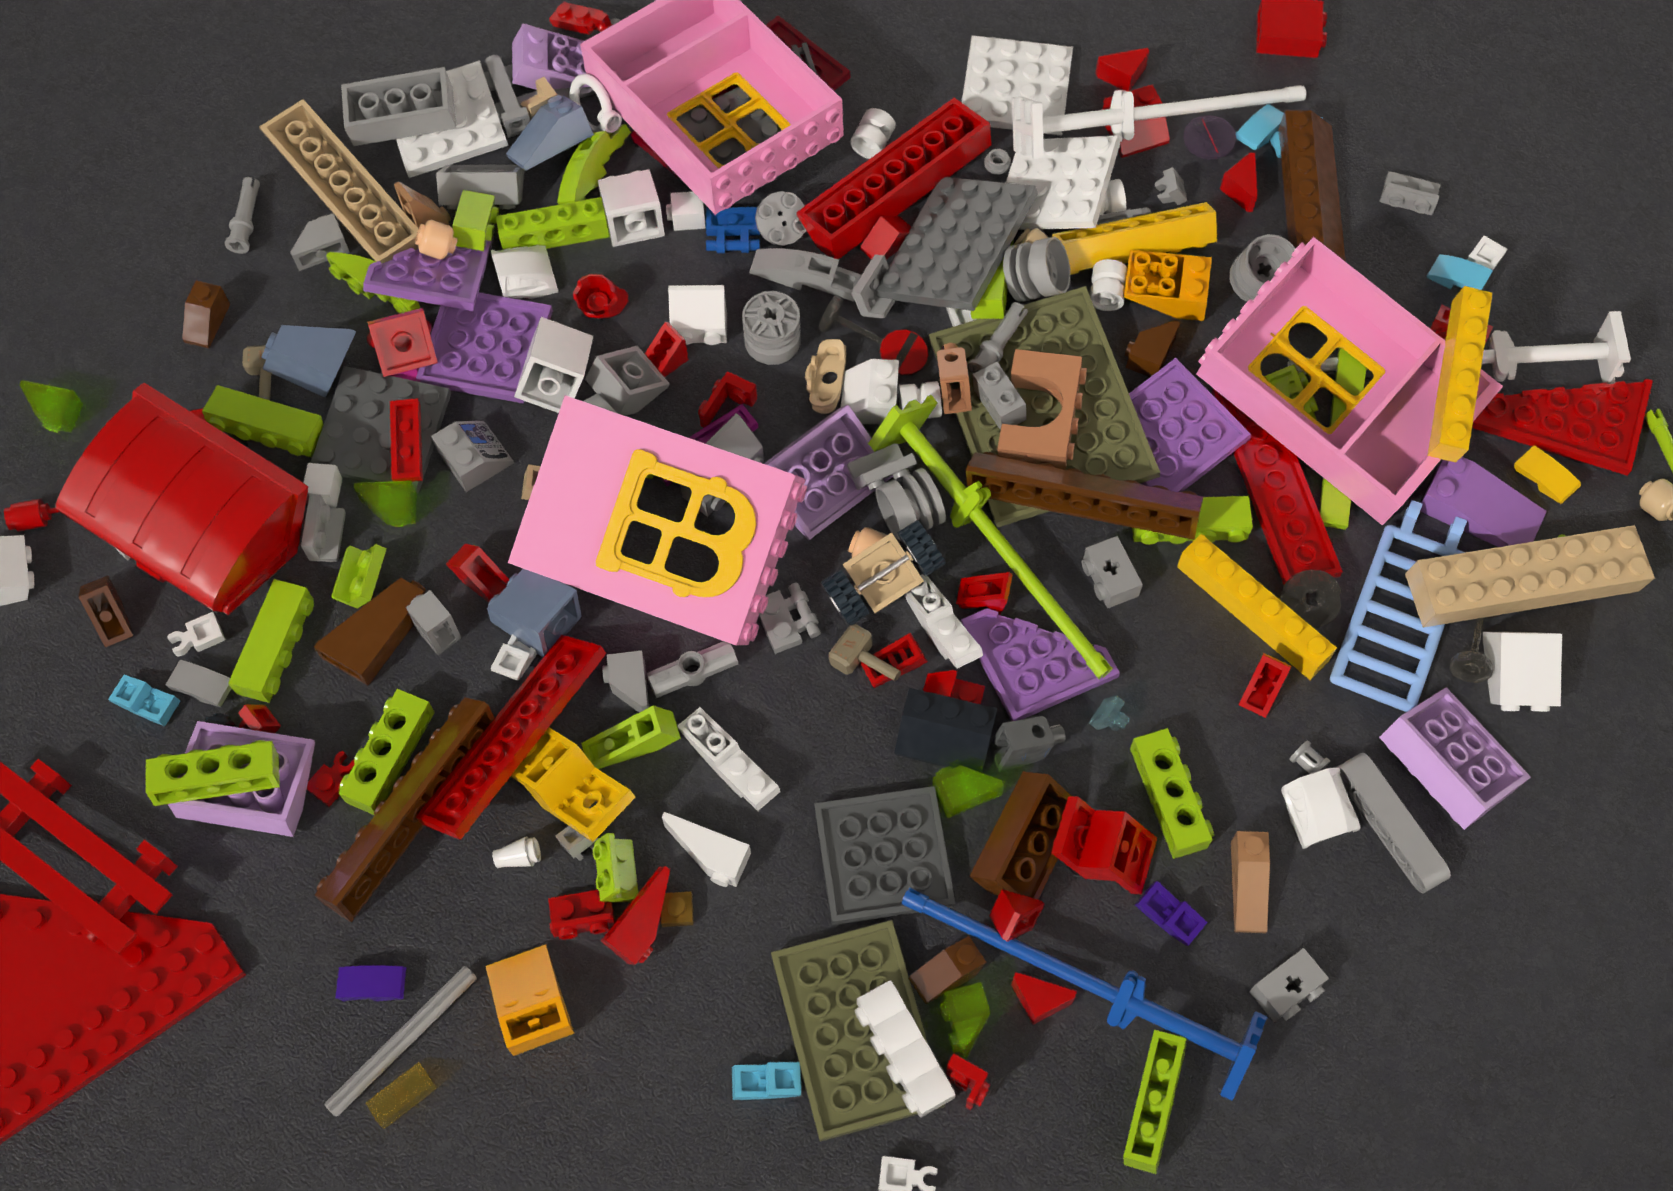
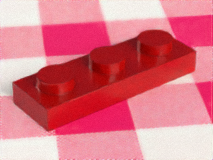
(406, 440)

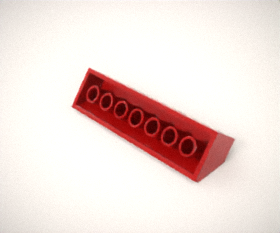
(895, 177)

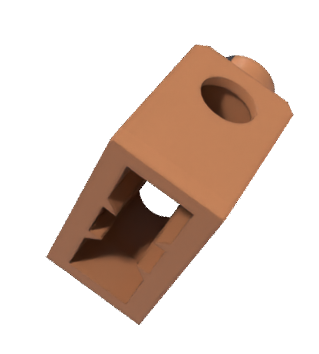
(953, 368)

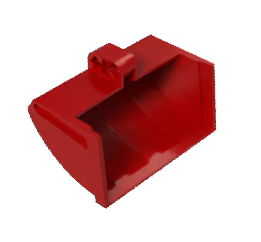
(186, 501)

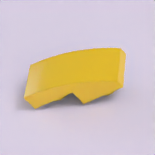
(1548, 473)

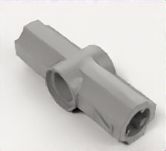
(709, 660)

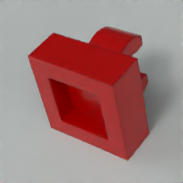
(258, 718)

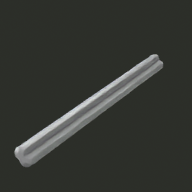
(400, 1041)

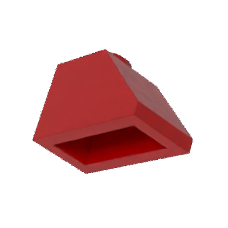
(478, 571)

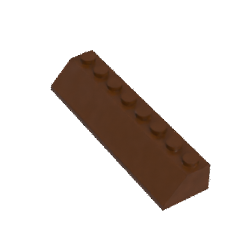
(1310, 180)
(1087, 495)
(395, 820)

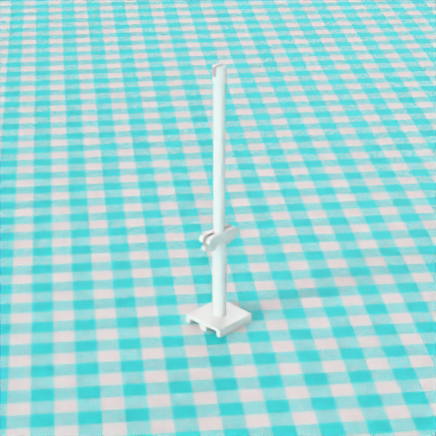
(1030, 123)
(1608, 348)

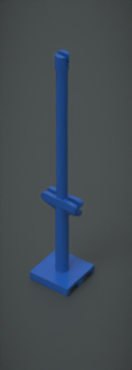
(1127, 1000)

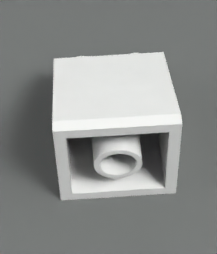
(631, 207)
(553, 365)
(14, 574)
(1524, 669)

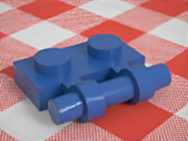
(732, 222)

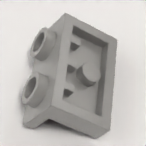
(1410, 193)
(322, 530)

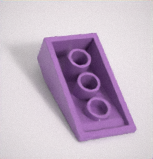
(1487, 503)

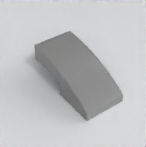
(199, 682)

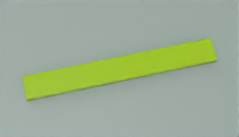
(1333, 503)

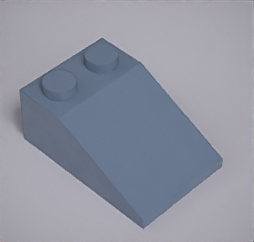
(550, 131)

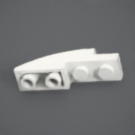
(942, 625)
(728, 759)

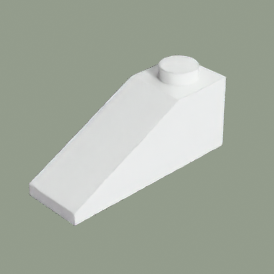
(715, 853)

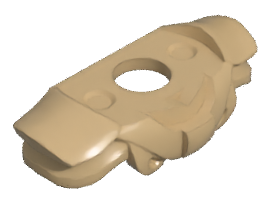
(829, 358)

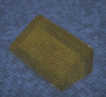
(401, 1095)

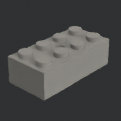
(398, 106)

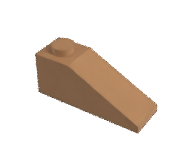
(419, 207)
(1250, 881)

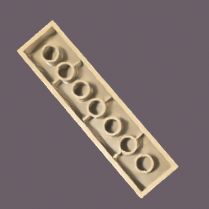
(1529, 576)

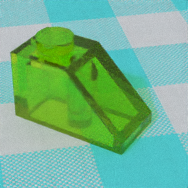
(53, 405)
(391, 501)
(964, 788)

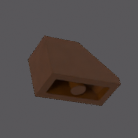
(204, 313)
(1151, 348)
(105, 610)
(948, 970)

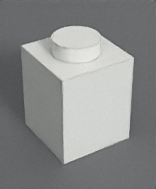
(686, 211)
(323, 481)

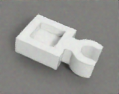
(1487, 253)
(201, 634)
(899, 1175)

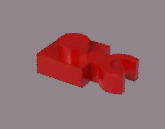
(326, 781)

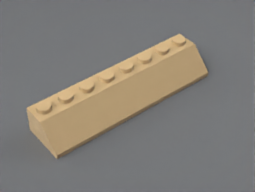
(341, 182)

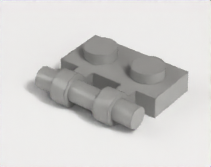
(779, 624)

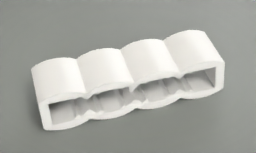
(905, 1049)

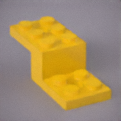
(569, 784)

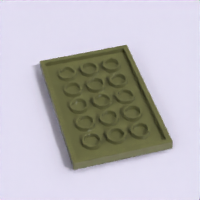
(835, 1053)

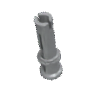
(241, 224)
(992, 349)

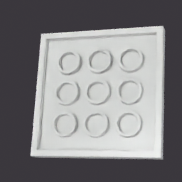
(1015, 69)
(476, 129)
(1068, 181)

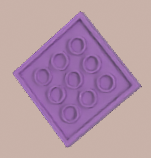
(485, 347)
(1184, 426)

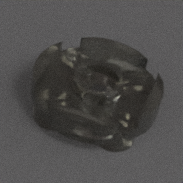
(1327, 596)

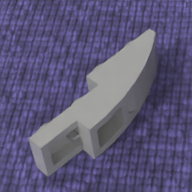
(807, 268)

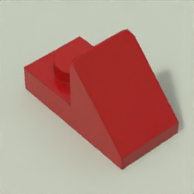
(985, 591)
(948, 685)

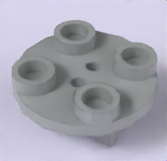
(770, 223)

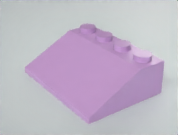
(822, 460)
(1454, 757)
(261, 810)

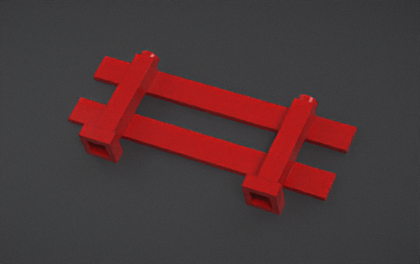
(131, 880)

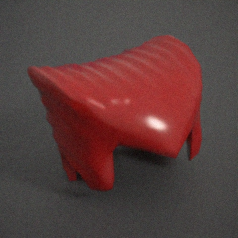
(599, 296)

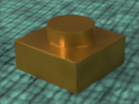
(677, 909)

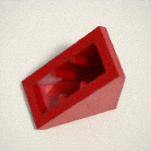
(1122, 68)
(1241, 182)
(886, 237)
(667, 350)
(1264, 685)
(1015, 914)
(1040, 997)

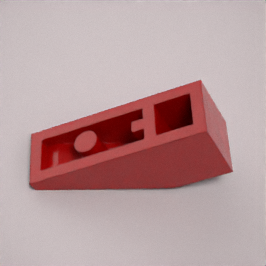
(638, 924)

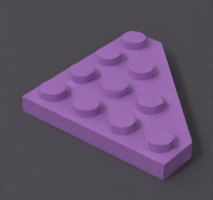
(425, 279)
(1031, 665)

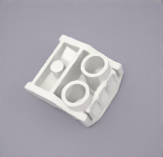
(524, 272)
(1319, 807)

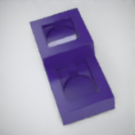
(1170, 914)
(371, 982)

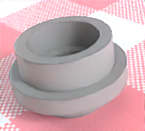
(997, 156)

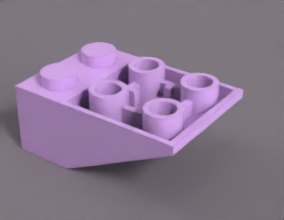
(547, 55)

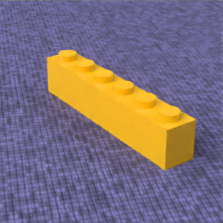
(1153, 232)
(1460, 374)
(1256, 607)

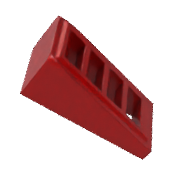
(889, 651)

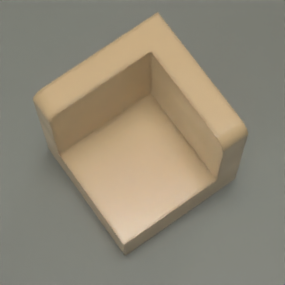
(544, 92)

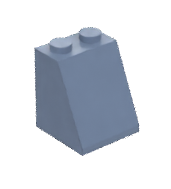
(307, 355)
(534, 607)

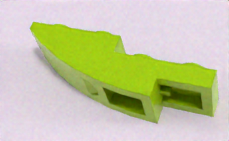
(587, 164)
(354, 270)

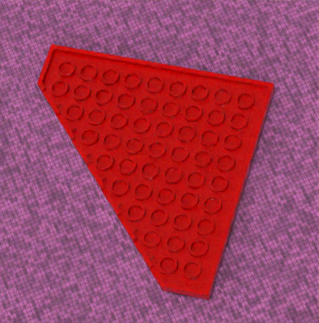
(84, 1008)

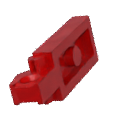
(579, 18)

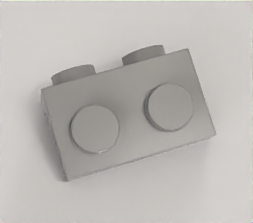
(864, 291)
(877, 466)

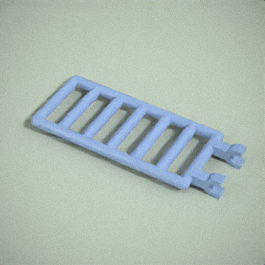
(1365, 604)

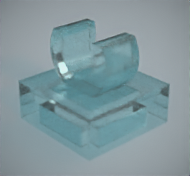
(1109, 714)

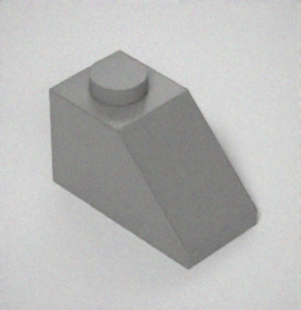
(317, 241)
(628, 678)

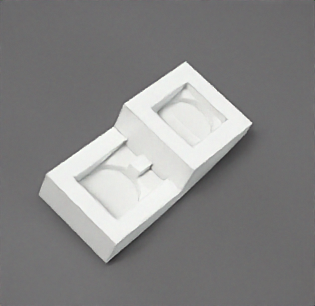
(513, 659)

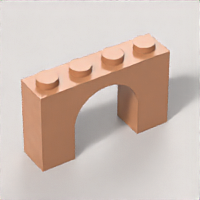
(1060, 377)

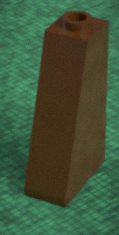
(372, 633)

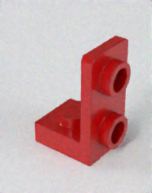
(730, 385)

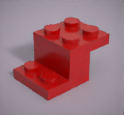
(1104, 845)

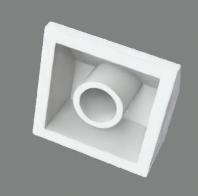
(699, 313)
(871, 389)

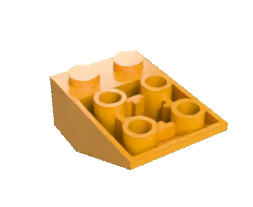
(1169, 283)
(528, 1000)

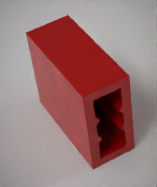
(1291, 27)

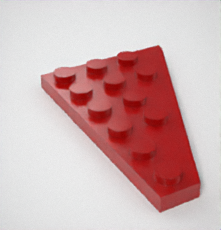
(1585, 424)

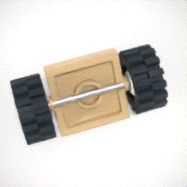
(883, 572)

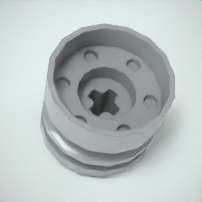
(1259, 257)
(1036, 269)
(771, 327)
(917, 501)

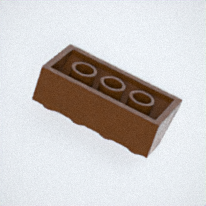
(1022, 841)

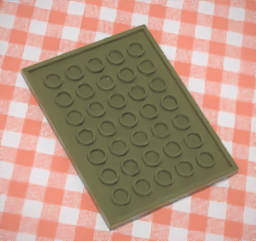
(1108, 429)

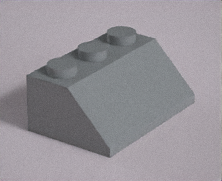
(500, 180)
(734, 438)

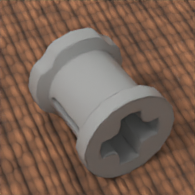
(1309, 758)

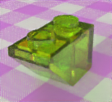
(968, 1015)

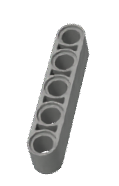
(1393, 823)

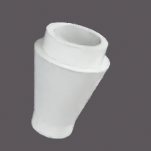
(518, 854)

